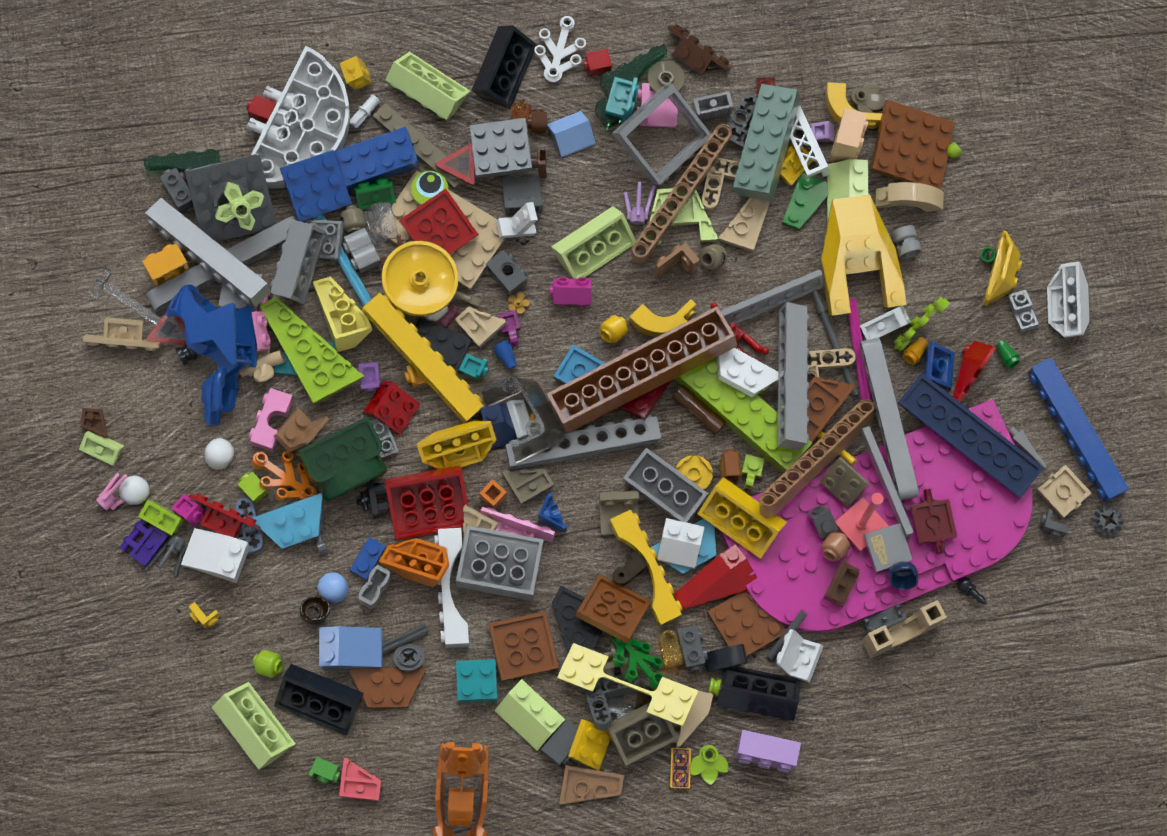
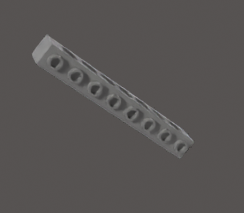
(594, 447)

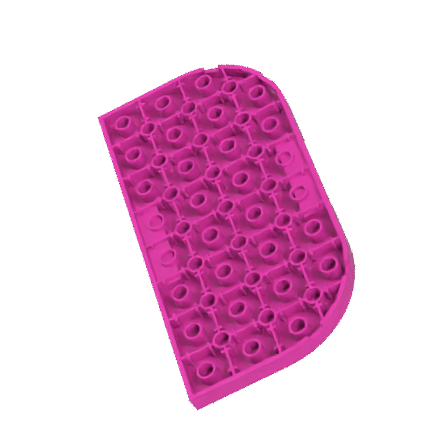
(985, 516)

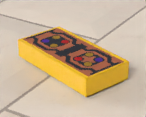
(680, 768)

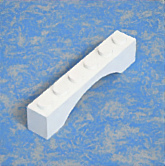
(455, 627)

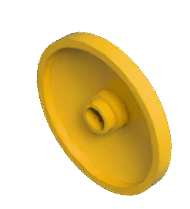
(419, 278)

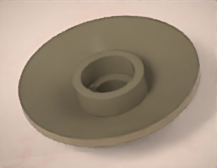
(665, 70)

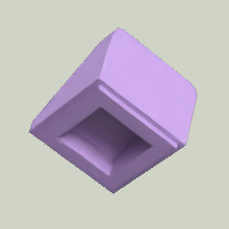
(823, 131)

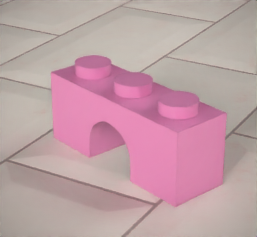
(274, 404)

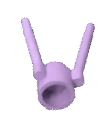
(638, 215)

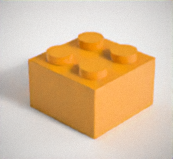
(165, 264)

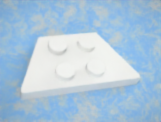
(745, 372)

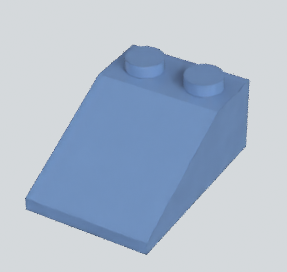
(350, 647)

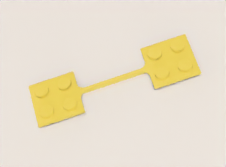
(669, 701)

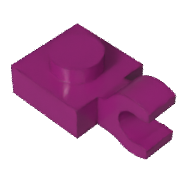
(511, 327)

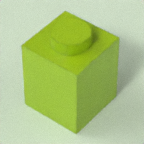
(250, 487)

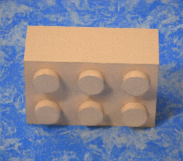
(849, 136)

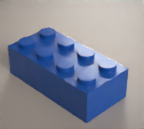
(377, 158)

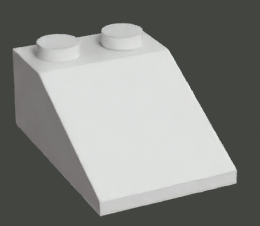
(216, 554)

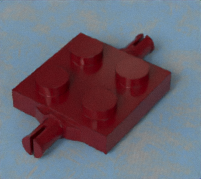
(933, 521)

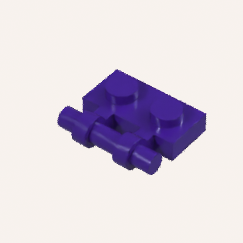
(148, 545)

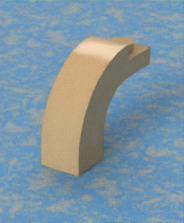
(911, 194)

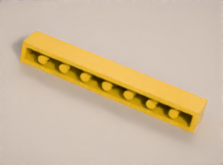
(422, 357)

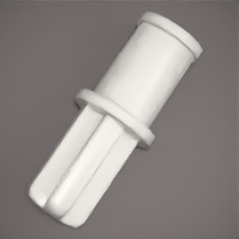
(364, 111)

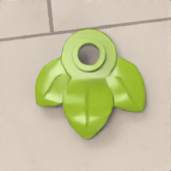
(708, 767)

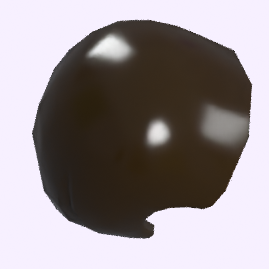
(314, 610)

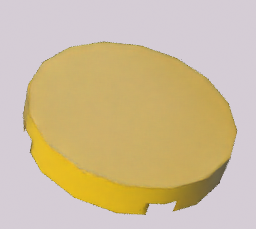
(693, 466)

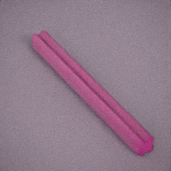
(856, 336)

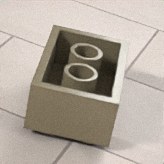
(640, 734)

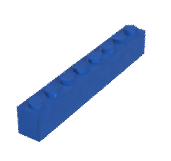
(1077, 430)

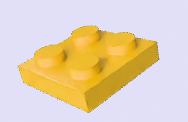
(589, 745)

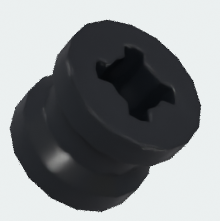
(186, 354)

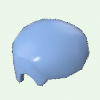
(333, 587)

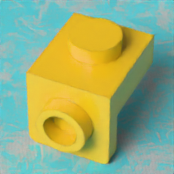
(197, 615)

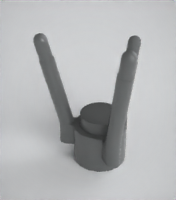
(173, 546)

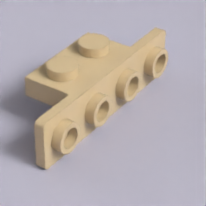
(122, 332)

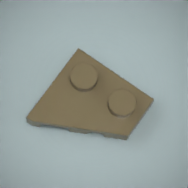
(528, 483)

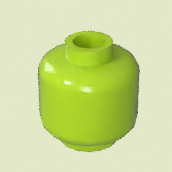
(268, 663)

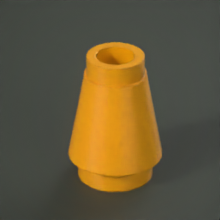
(915, 351)

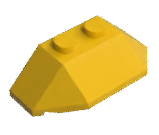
(1003, 270)
(457, 445)

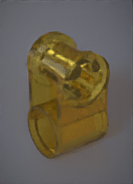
(670, 653)

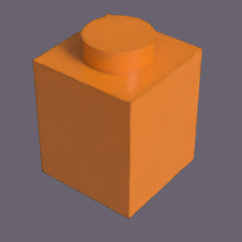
(493, 494)

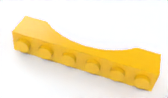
(628, 531)

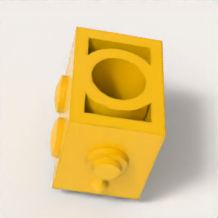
(355, 73)

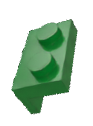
(374, 193)

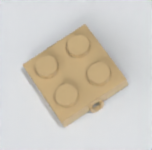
(1063, 491)

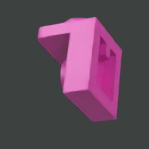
(189, 510)

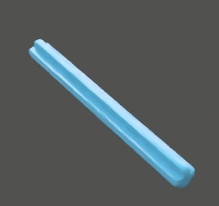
(350, 273)

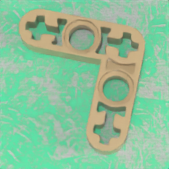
(718, 176)
(813, 368)

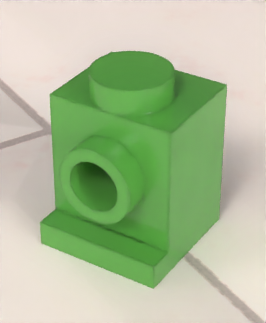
(324, 771)

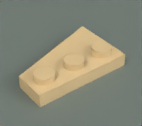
(746, 226)

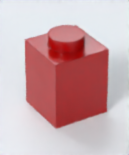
(597, 62)
(260, 109)

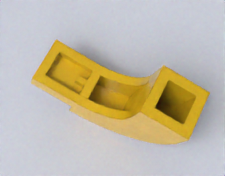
(836, 103)
(655, 325)

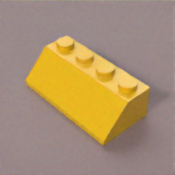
(740, 518)

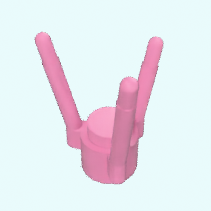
(106, 498)

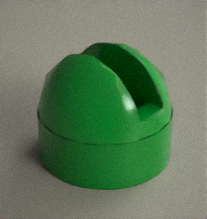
(984, 254)

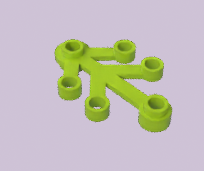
(903, 340)

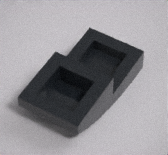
(726, 658)

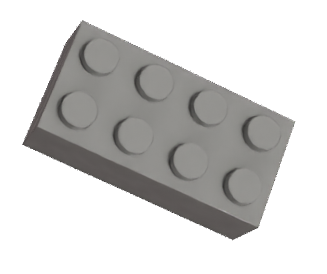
(297, 261)
(665, 486)

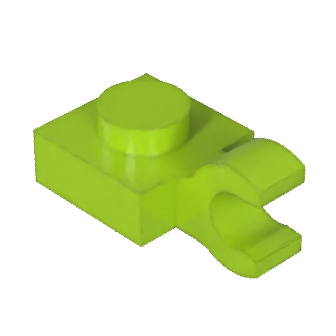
(752, 468)

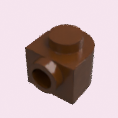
(538, 121)

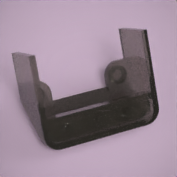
(544, 430)

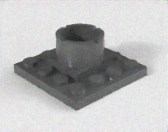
(207, 193)

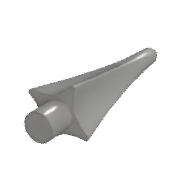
(1020, 439)

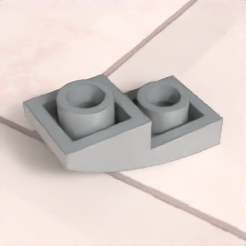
(1022, 311)
(386, 438)

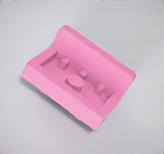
(262, 337)

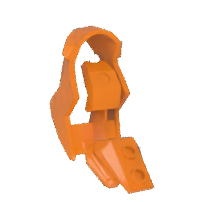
(461, 763)

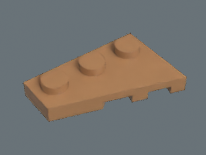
(589, 784)

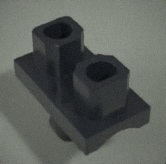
(377, 507)

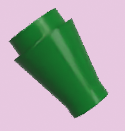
(1009, 357)

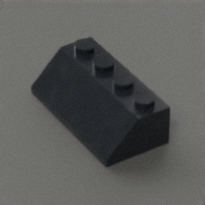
(504, 66)
(759, 692)
(318, 699)

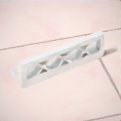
(812, 143)

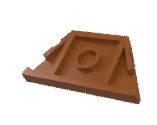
(824, 401)
(387, 686)

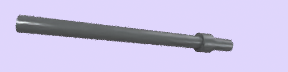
(822, 310)

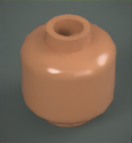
(835, 546)

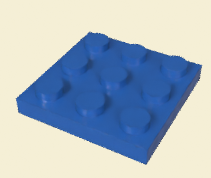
(315, 185)

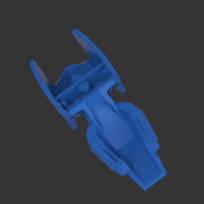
(222, 336)

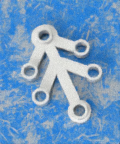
(559, 51)

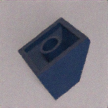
(501, 423)

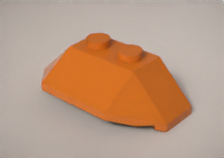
(417, 561)

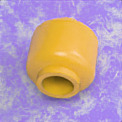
(613, 329)

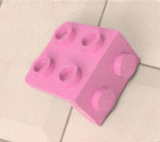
(662, 116)

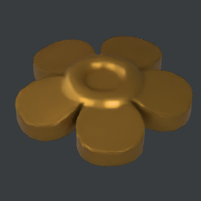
(518, 303)

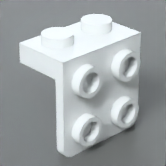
(798, 656)

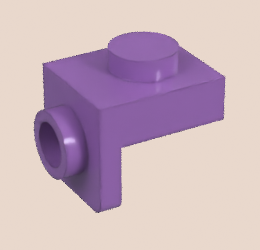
(371, 374)

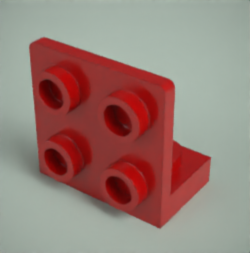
(392, 406)

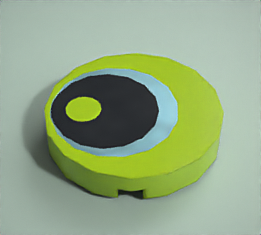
(427, 186)

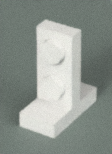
(520, 224)
(885, 323)

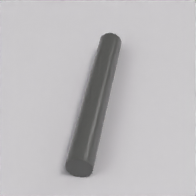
(794, 625)

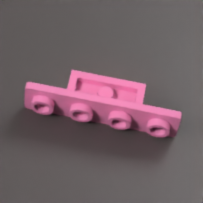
(512, 525)

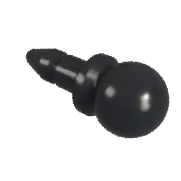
(965, 585)

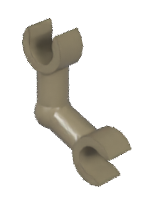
(468, 299)

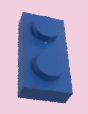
(367, 558)

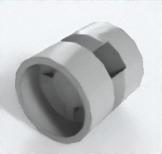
(906, 240)

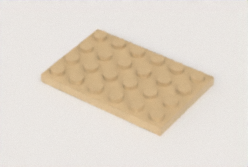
(471, 257)

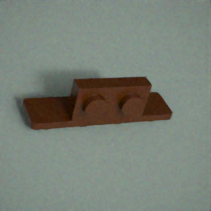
(694, 54)

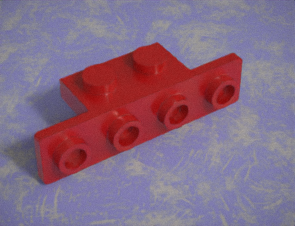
(221, 520)

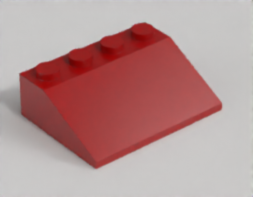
(426, 502)

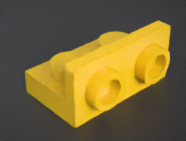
(792, 166)

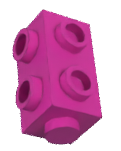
(571, 291)

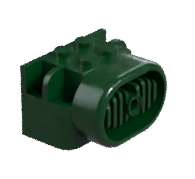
(344, 459)

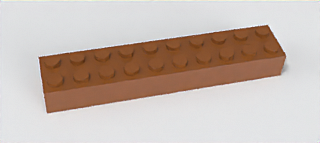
(642, 369)

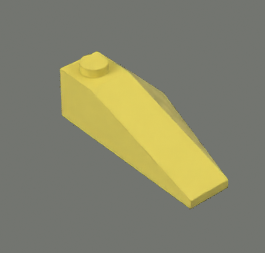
(343, 318)

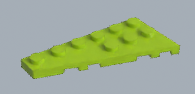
(313, 359)

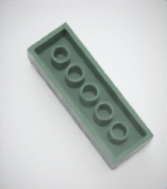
(766, 142)

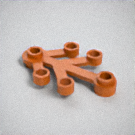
(286, 478)

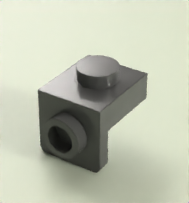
(823, 521)
(1053, 528)

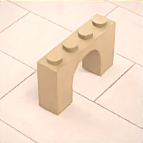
(914, 626)

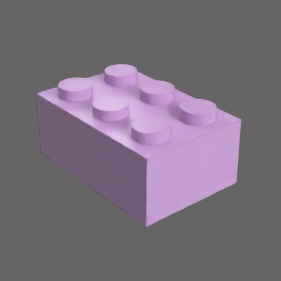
(767, 751)

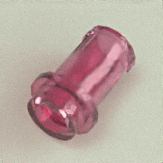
(448, 317)

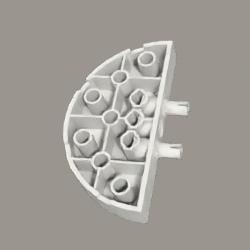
(307, 119)

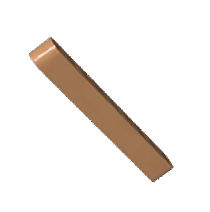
(678, 201)
(816, 458)

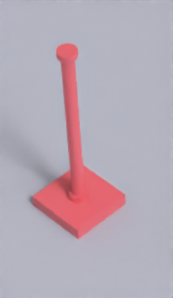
(861, 520)

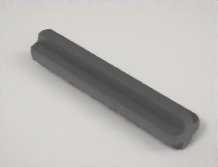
(404, 638)

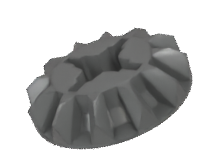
(1099, 521)
(406, 651)

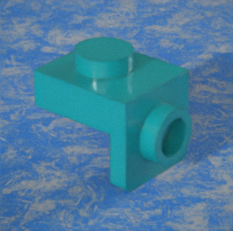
(474, 367)

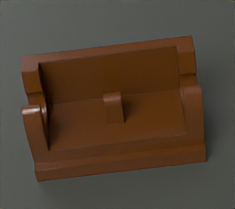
(842, 584)

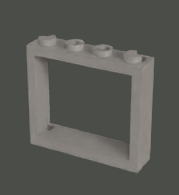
(643, 112)

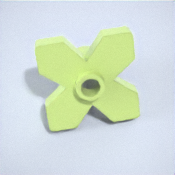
(249, 201)

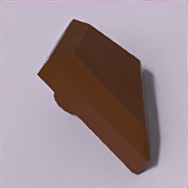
(94, 421)

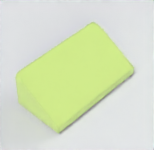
(101, 447)

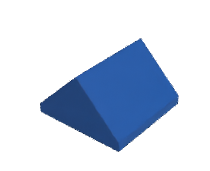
(939, 365)

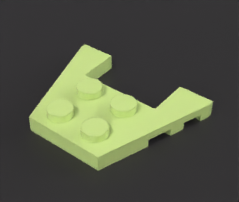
(691, 214)

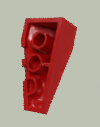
(971, 365)
(720, 578)

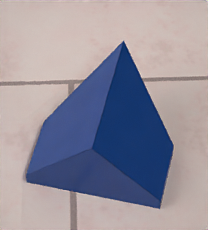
(550, 515)

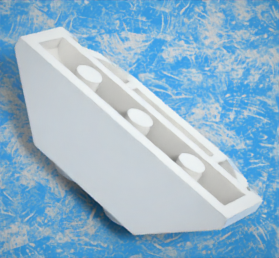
(1068, 300)

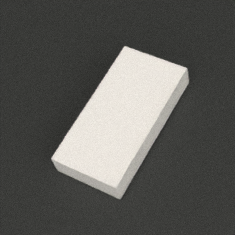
(519, 417)

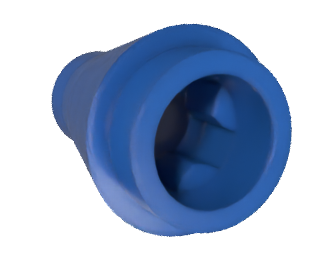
(505, 354)

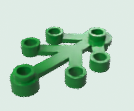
(637, 658)

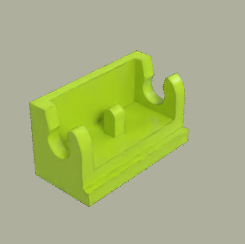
(161, 517)

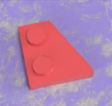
(358, 783)

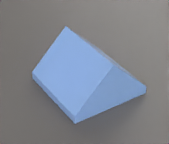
(571, 134)

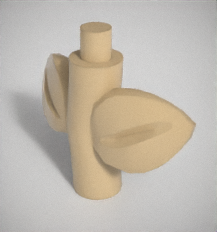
(264, 367)

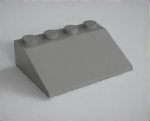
(499, 563)

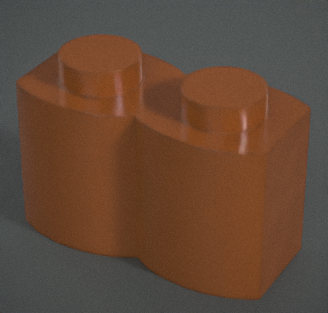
(730, 466)

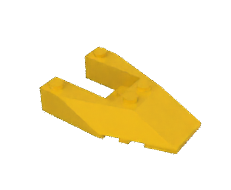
(856, 244)

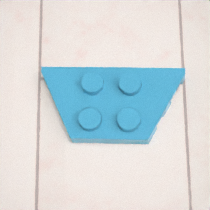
(293, 521)
(707, 548)

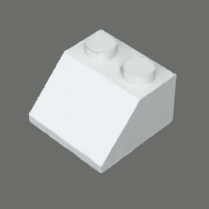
(680, 543)

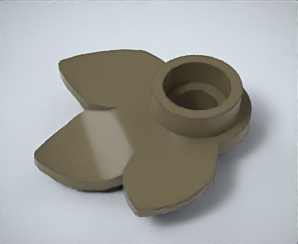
(870, 98)

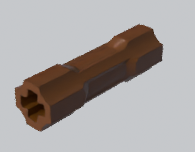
(709, 418)

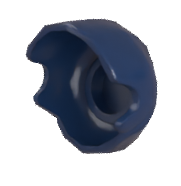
(903, 575)

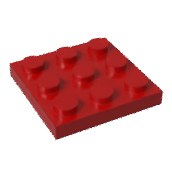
(439, 223)

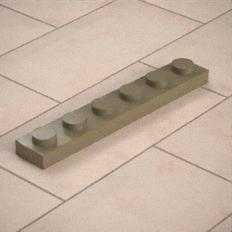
(423, 147)

